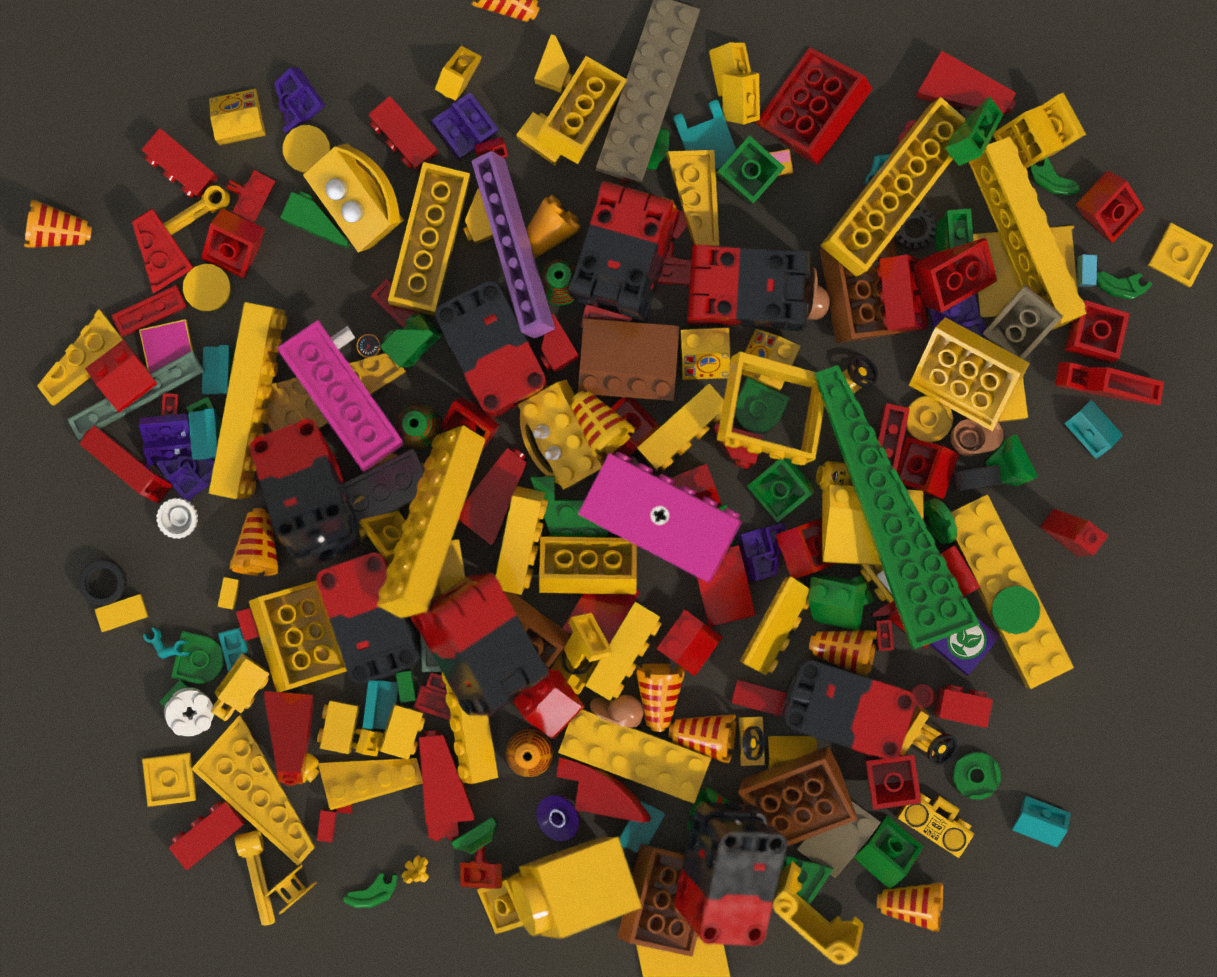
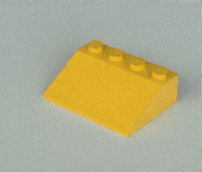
(968, 373)
(845, 528)
(776, 625)
(297, 636)

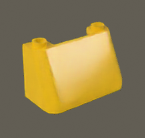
(835, 939)

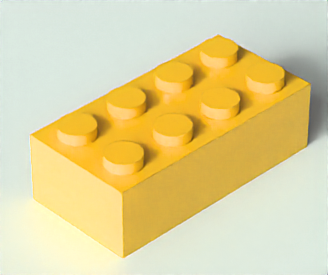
(581, 109)
(681, 428)
(519, 539)
(587, 565)
(625, 646)

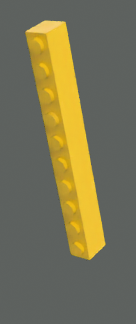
(471, 733)

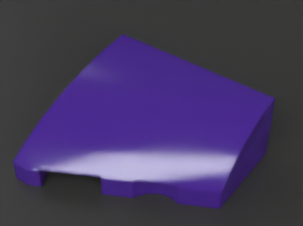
(297, 98)
(187, 474)
(760, 551)

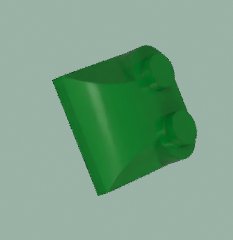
(781, 488)

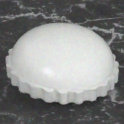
(177, 518)

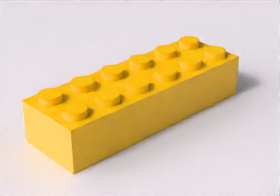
(429, 239)
(635, 755)

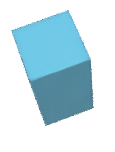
(1086, 270)

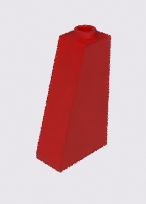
(963, 86)
(125, 464)
(491, 499)
(1073, 533)
(290, 730)
(442, 787)

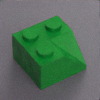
(750, 170)
(412, 342)

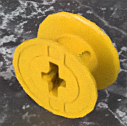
(290, 888)

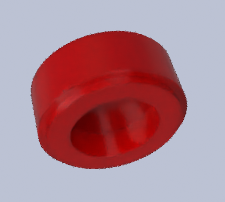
(924, 695)

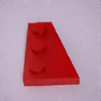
(160, 251)

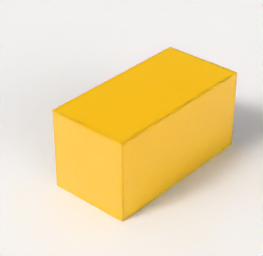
(229, 593)

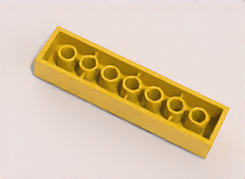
(894, 190)
(1026, 229)
(247, 400)
(431, 522)
(996, 566)

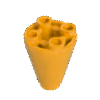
(551, 226)

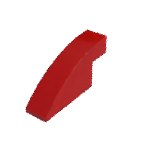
(1109, 383)
(601, 792)

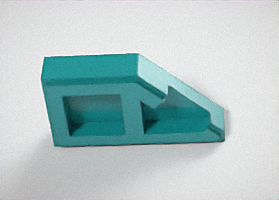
(232, 646)

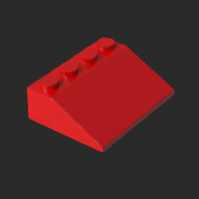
(814, 105)

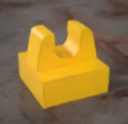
(368, 742)

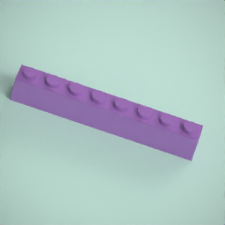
(513, 245)

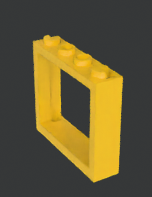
(782, 372)

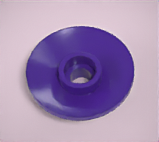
(552, 823)

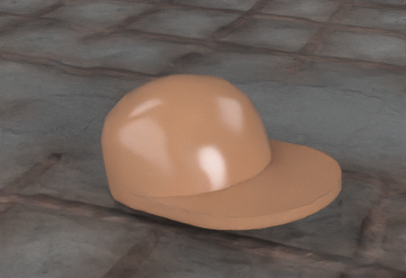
(816, 297)
(972, 438)
(623, 711)

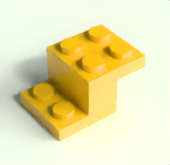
(1043, 130)

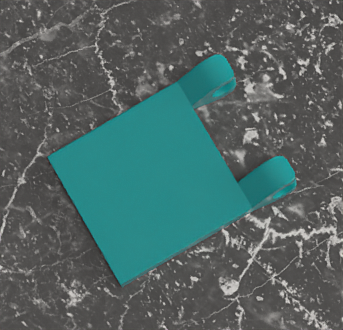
(708, 135)

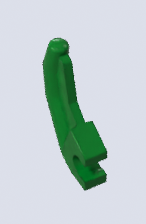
(1050, 181)
(1123, 288)
(376, 894)

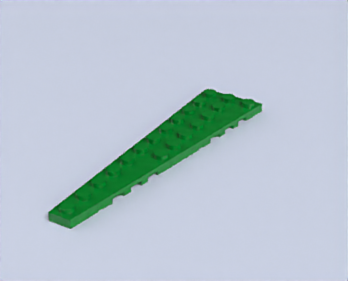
(914, 569)

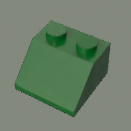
(837, 601)
(889, 852)

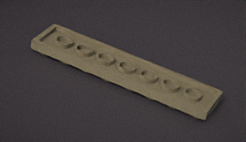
(647, 90)

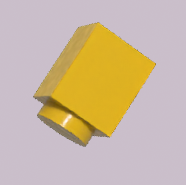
(575, 888)

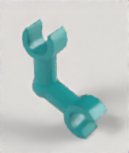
(878, 160)
(163, 651)

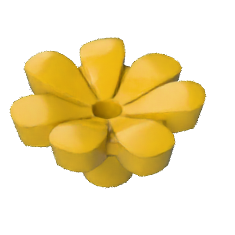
(416, 870)

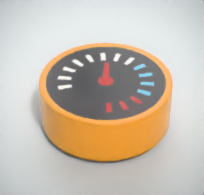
(368, 345)

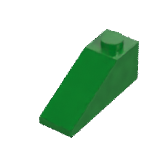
(975, 133)
(306, 215)

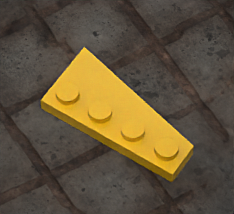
(696, 187)
(70, 370)
(362, 780)

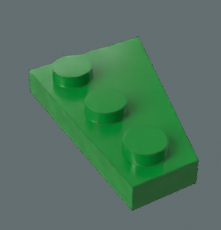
(811, 876)

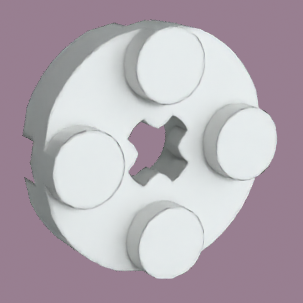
(184, 725)

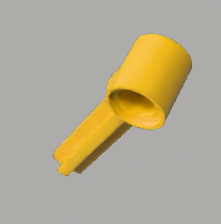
(198, 209)
(250, 846)

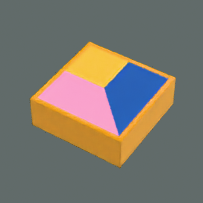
(785, 159)

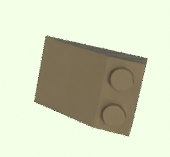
(1022, 323)
(840, 844)

